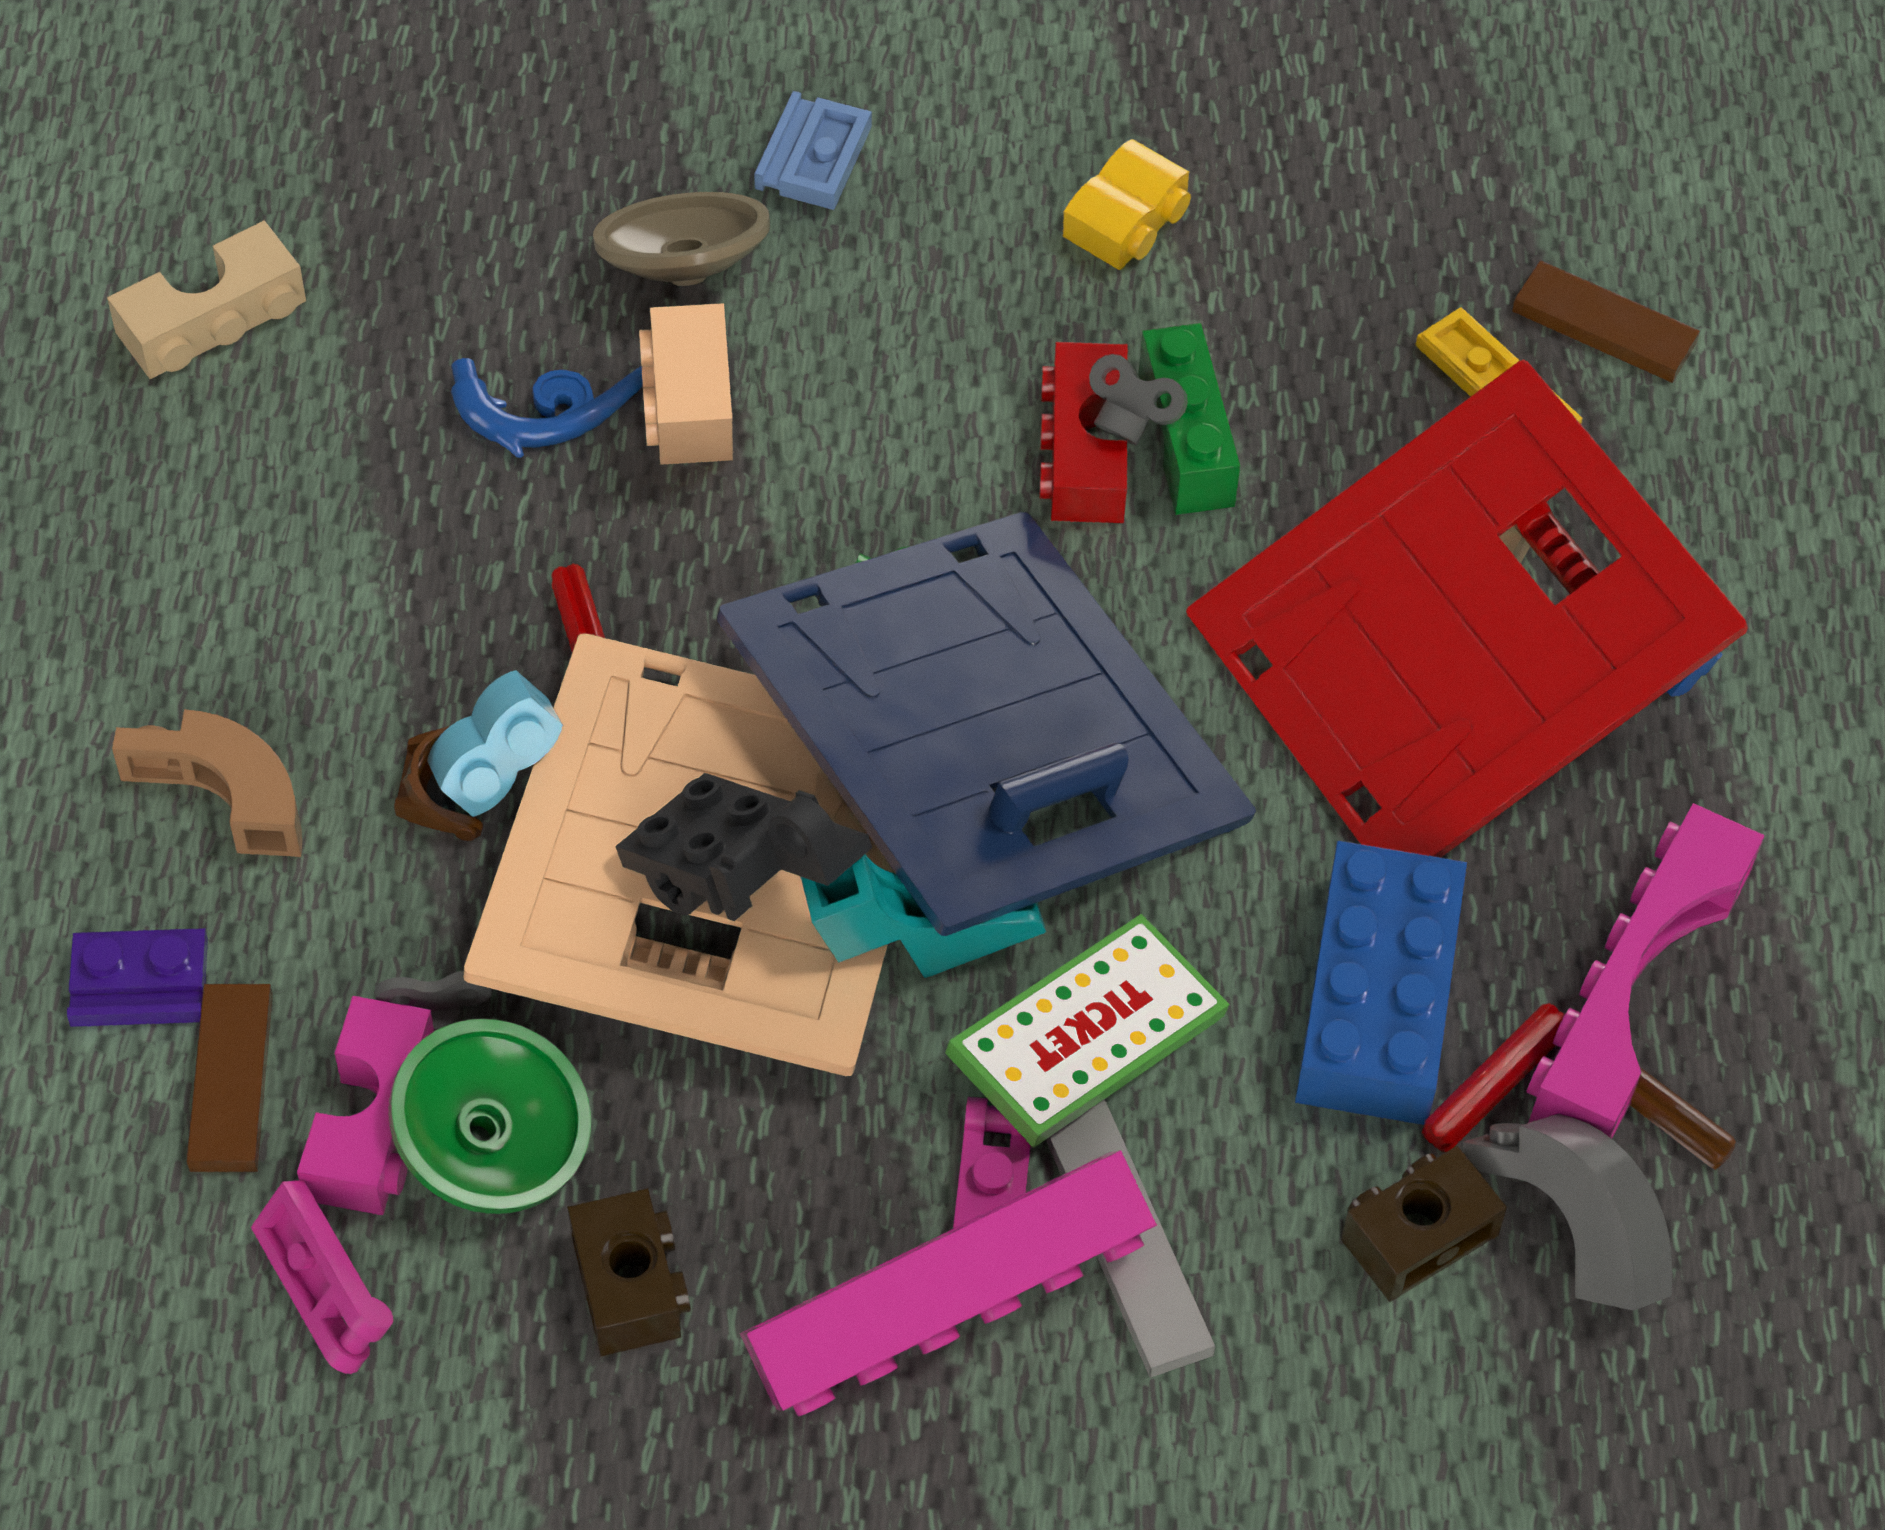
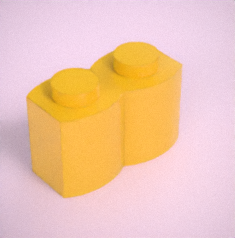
(1127, 204)

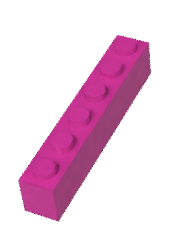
(949, 1281)

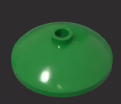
(513, 1088)

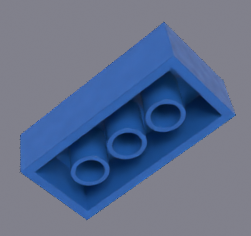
(1382, 983)

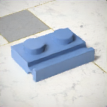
(813, 150)

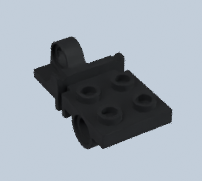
(729, 840)

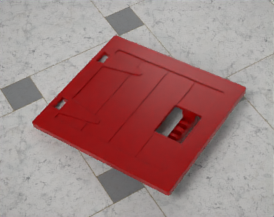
(1429, 653)

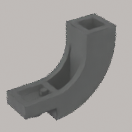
(1604, 1196)

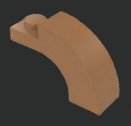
(226, 761)

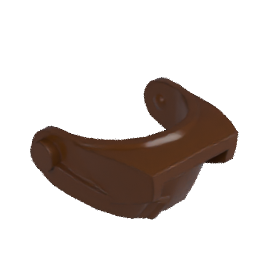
(414, 802)

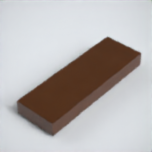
(1606, 321)
(230, 1078)

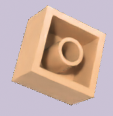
(687, 384)

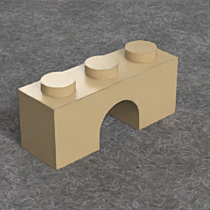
(173, 327)

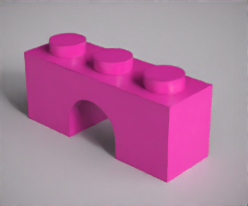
(354, 1157)

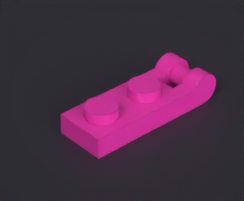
(988, 1173)
(320, 1277)

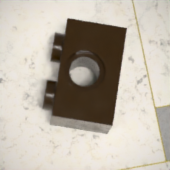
(619, 1234)
(1405, 1254)

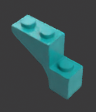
(874, 908)

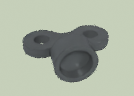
(1132, 400)
(442, 997)

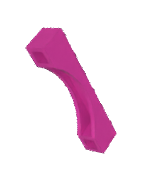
(1693, 887)

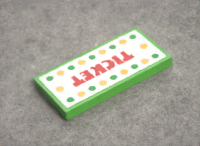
(1086, 1030)

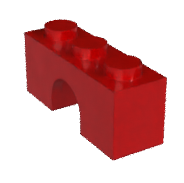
(1085, 472)

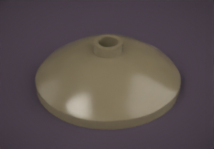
(682, 235)

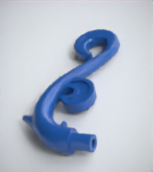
(551, 389)

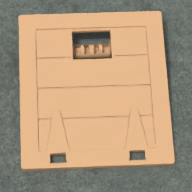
(568, 908)

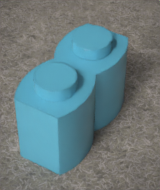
(482, 753)

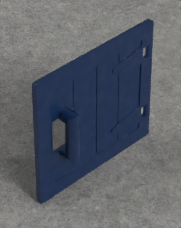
(973, 677)

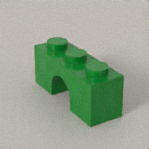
(1199, 446)

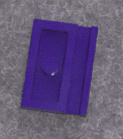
(137, 977)

